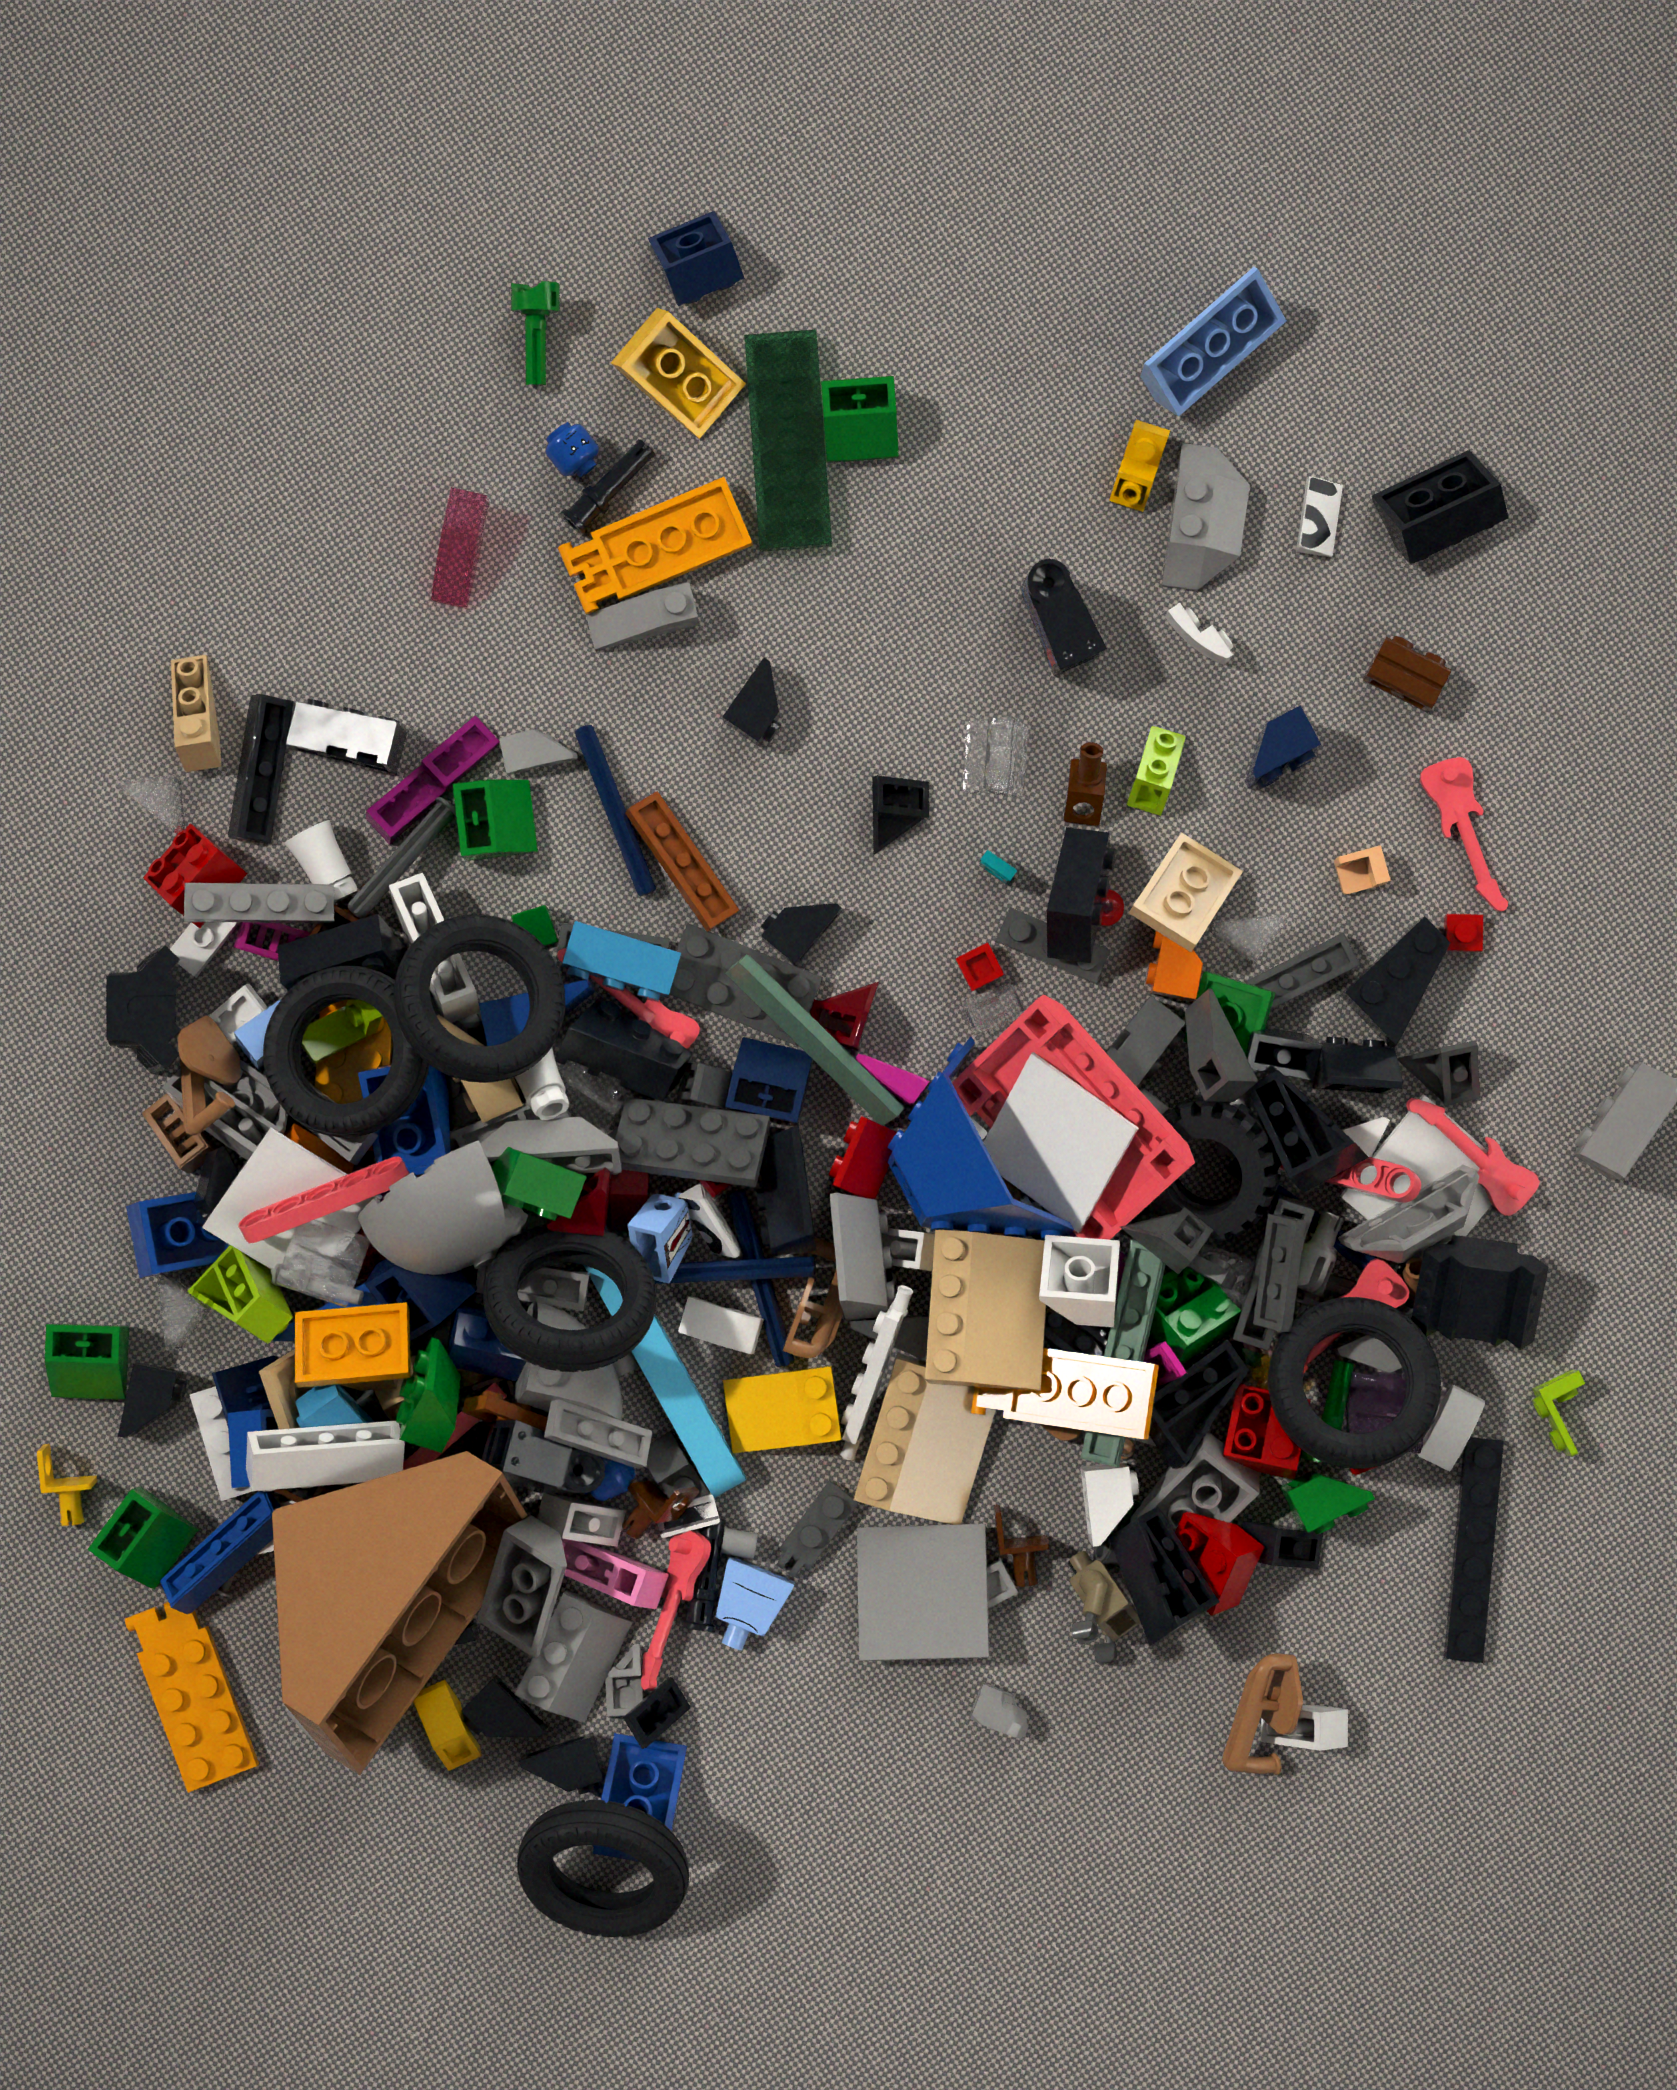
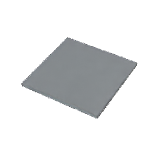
(922, 1592)

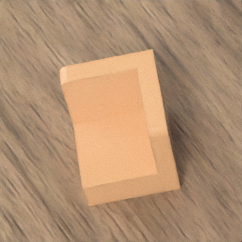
(1362, 870)

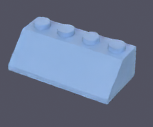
(1213, 343)

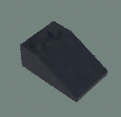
(1358, 1068)

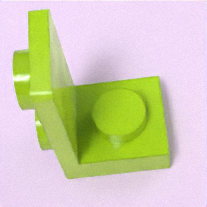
(1156, 770)
(340, 1029)
(1560, 1388)

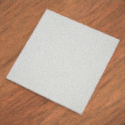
(1057, 1141)
(1427, 1154)
(271, 1174)

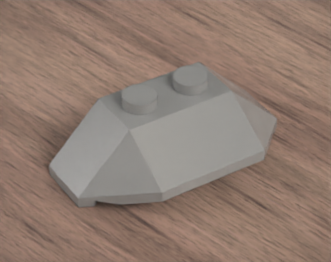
(1204, 518)
(253, 1111)
(562, 1141)
(1414, 1226)

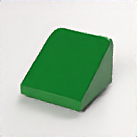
(538, 923)

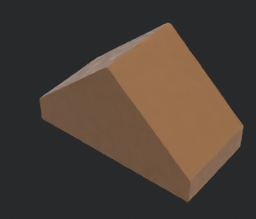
(380, 1592)

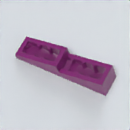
(432, 779)

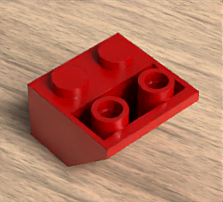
(191, 860)
(865, 1159)
(1257, 1437)
(1222, 1554)

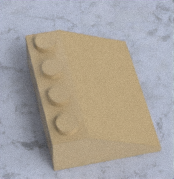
(986, 1311)
(923, 1447)

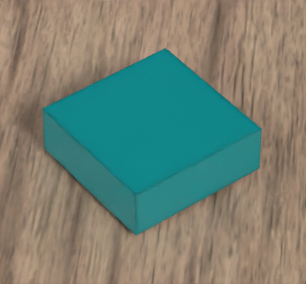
(997, 867)

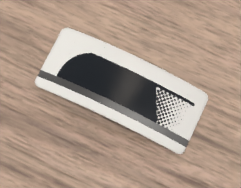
(698, 1514)

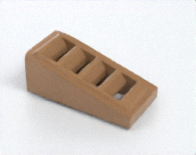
(202, 1144)

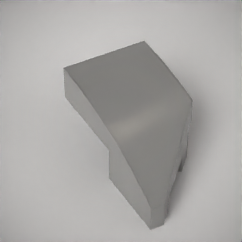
(532, 750)

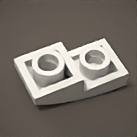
(1208, 642)
(721, 1325)
(1452, 1427)

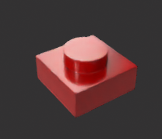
(1464, 932)
(979, 967)

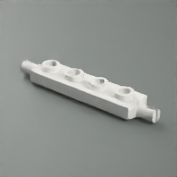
(868, 1384)

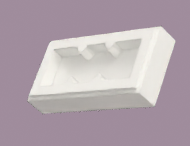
(198, 946)
(237, 1011)

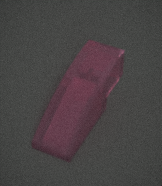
(459, 547)

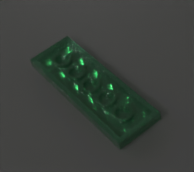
(788, 440)

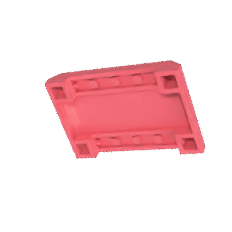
(1047, 1028)

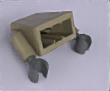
(1103, 1605)

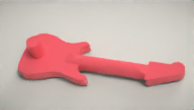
(1451, 788)
(667, 1022)
(1505, 1183)
(1375, 1282)
(687, 1559)

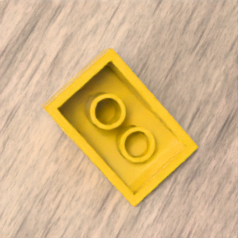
(678, 372)
(782, 1409)

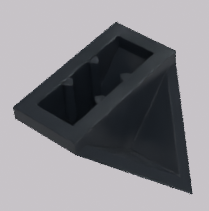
(897, 807)

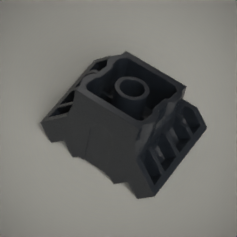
(144, 1010)
(1479, 1291)

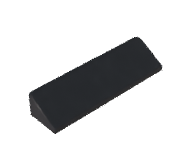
(260, 768)

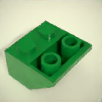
(860, 419)
(495, 818)
(537, 1184)
(1191, 1314)
(87, 1360)
(430, 1399)
(1321, 1499)
(143, 1538)

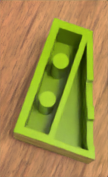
(244, 1294)

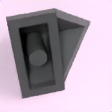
(1448, 1071)
(1172, 1237)

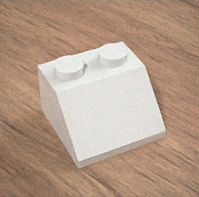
(1081, 1278)
(1106, 1498)

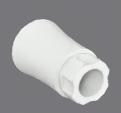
(322, 859)
(544, 1088)

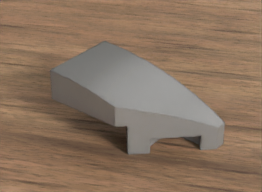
(624, 1684)

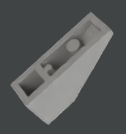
(644, 616)

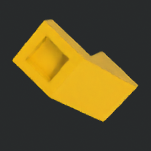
(1139, 465)
(445, 1725)

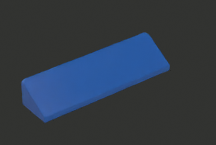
(221, 1554)

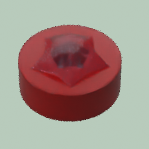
(1112, 909)

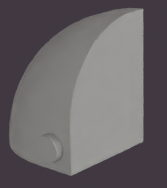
(442, 1218)
(592, 1389)

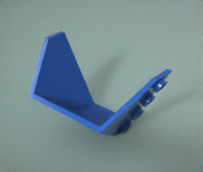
(951, 1173)

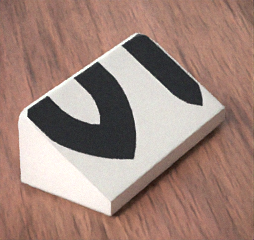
(1319, 517)
(710, 1222)

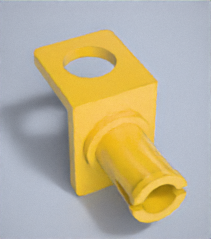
(68, 1488)

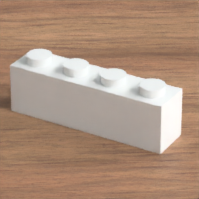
(450, 980)
(323, 1455)

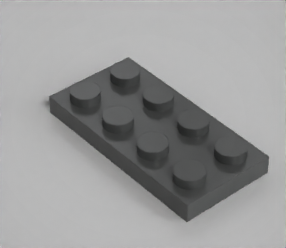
(703, 980)
(692, 1141)

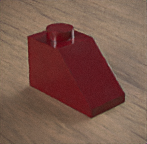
(627, 1196)

